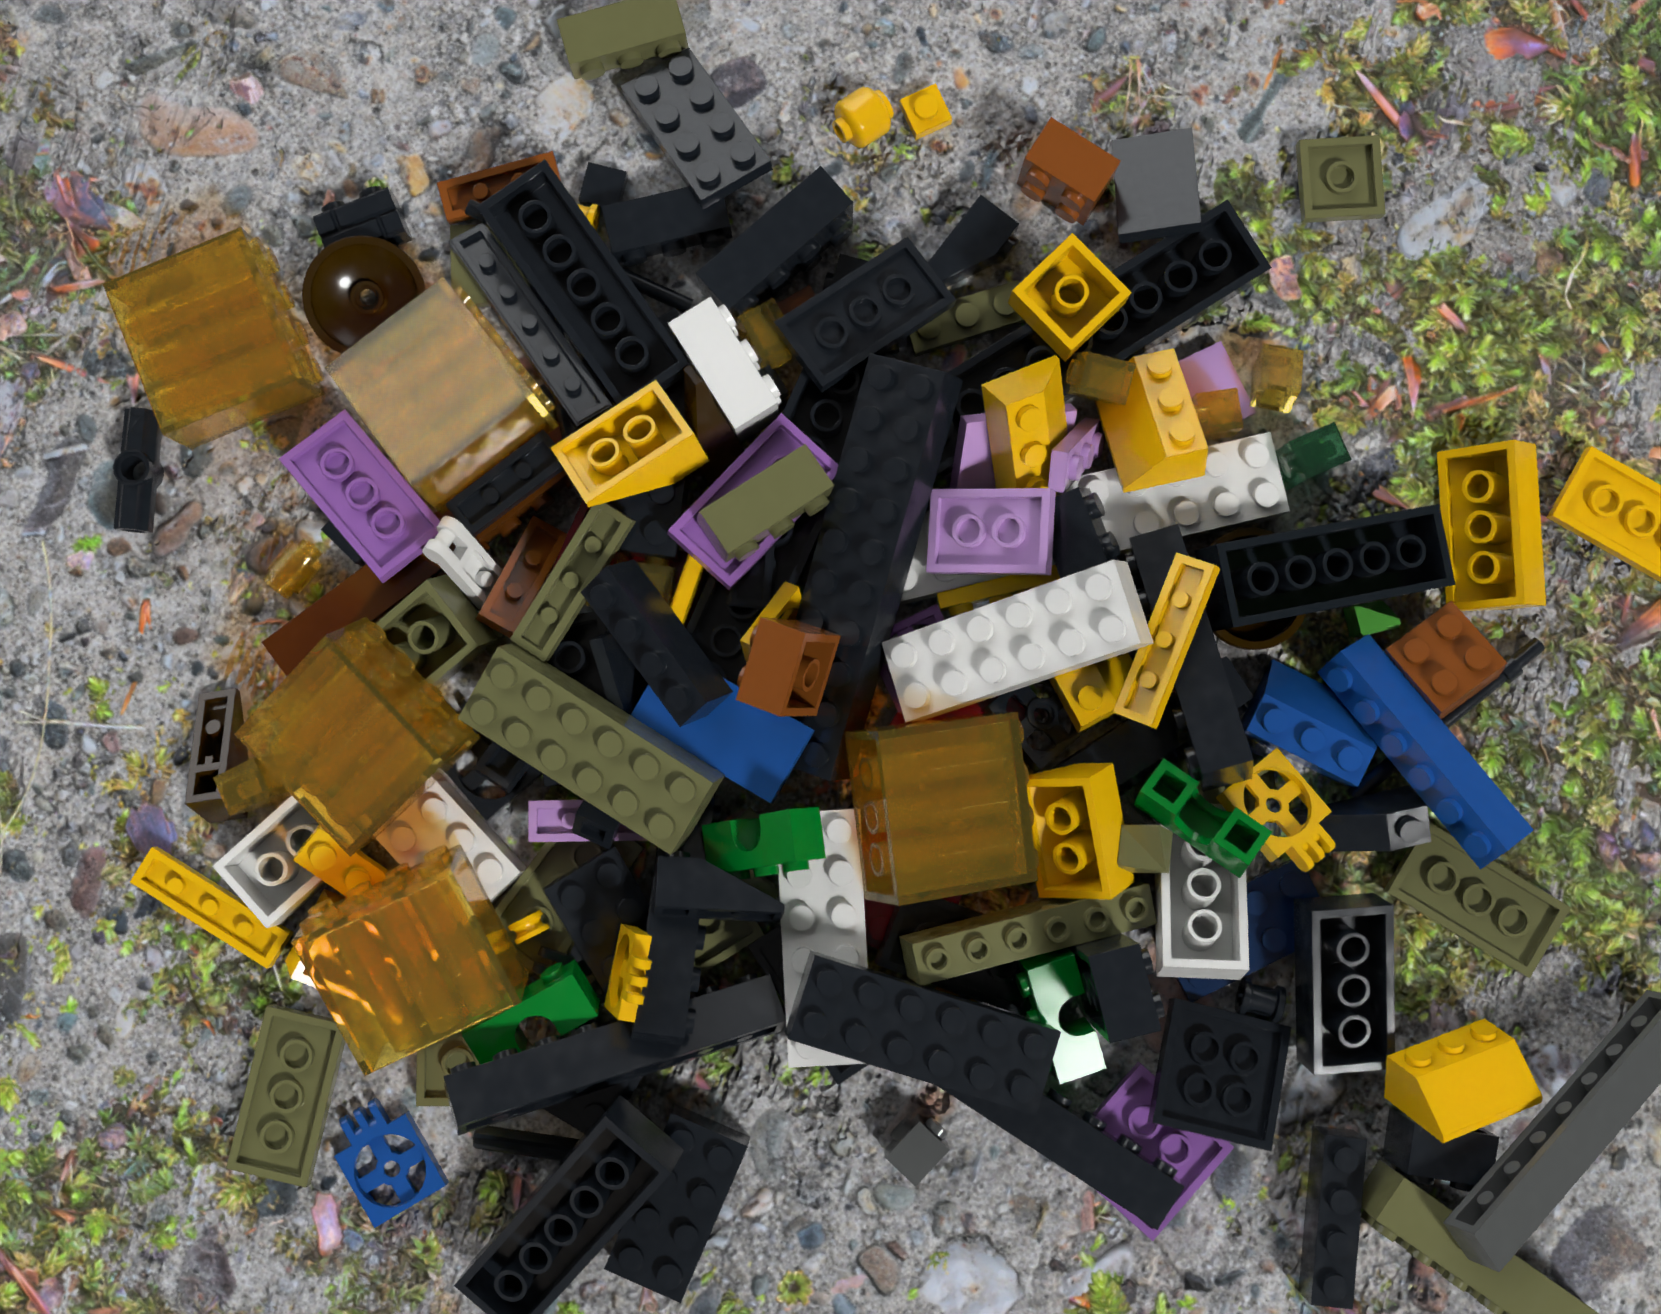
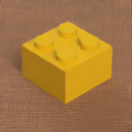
(1068, 297)

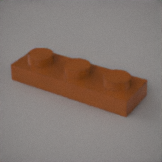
(481, 185)
(522, 577)

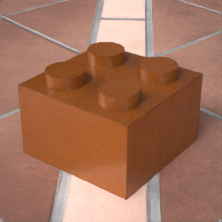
(1066, 172)
(1446, 659)
(787, 667)

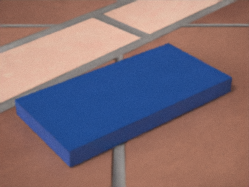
(735, 739)

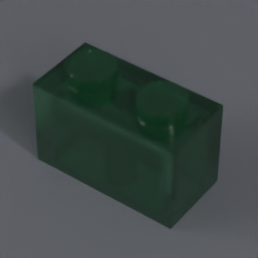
(1311, 456)

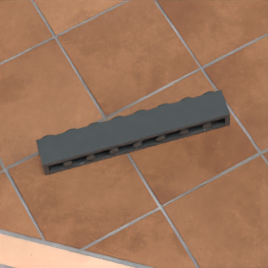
(1562, 1140)

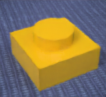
(925, 111)

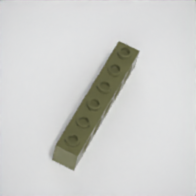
(1022, 933)

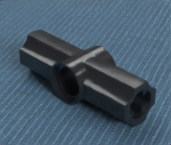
(138, 497)

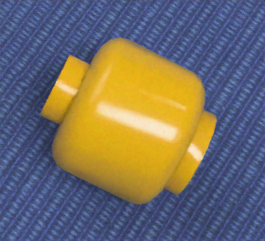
(862, 117)

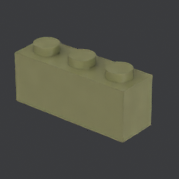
(621, 36)
(766, 505)

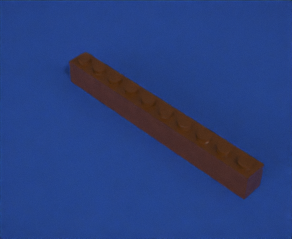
(368, 597)

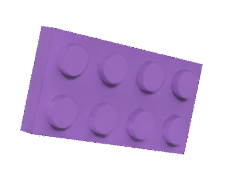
(769, 447)
(362, 495)

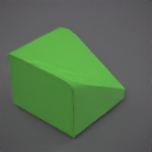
(1370, 618)

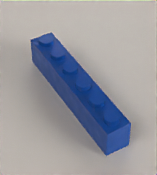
(1425, 751)

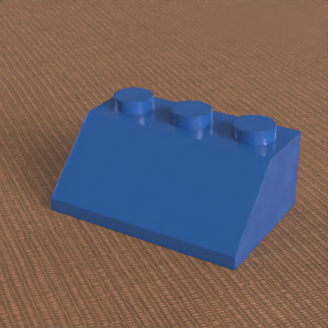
(1308, 725)

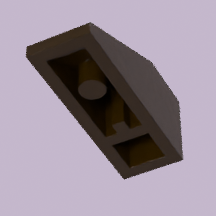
(710, 430)
(214, 752)

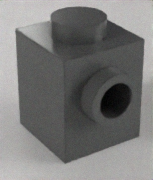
(916, 1147)

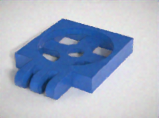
(372, 1133)

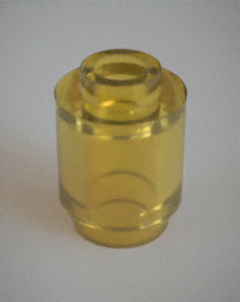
(293, 567)

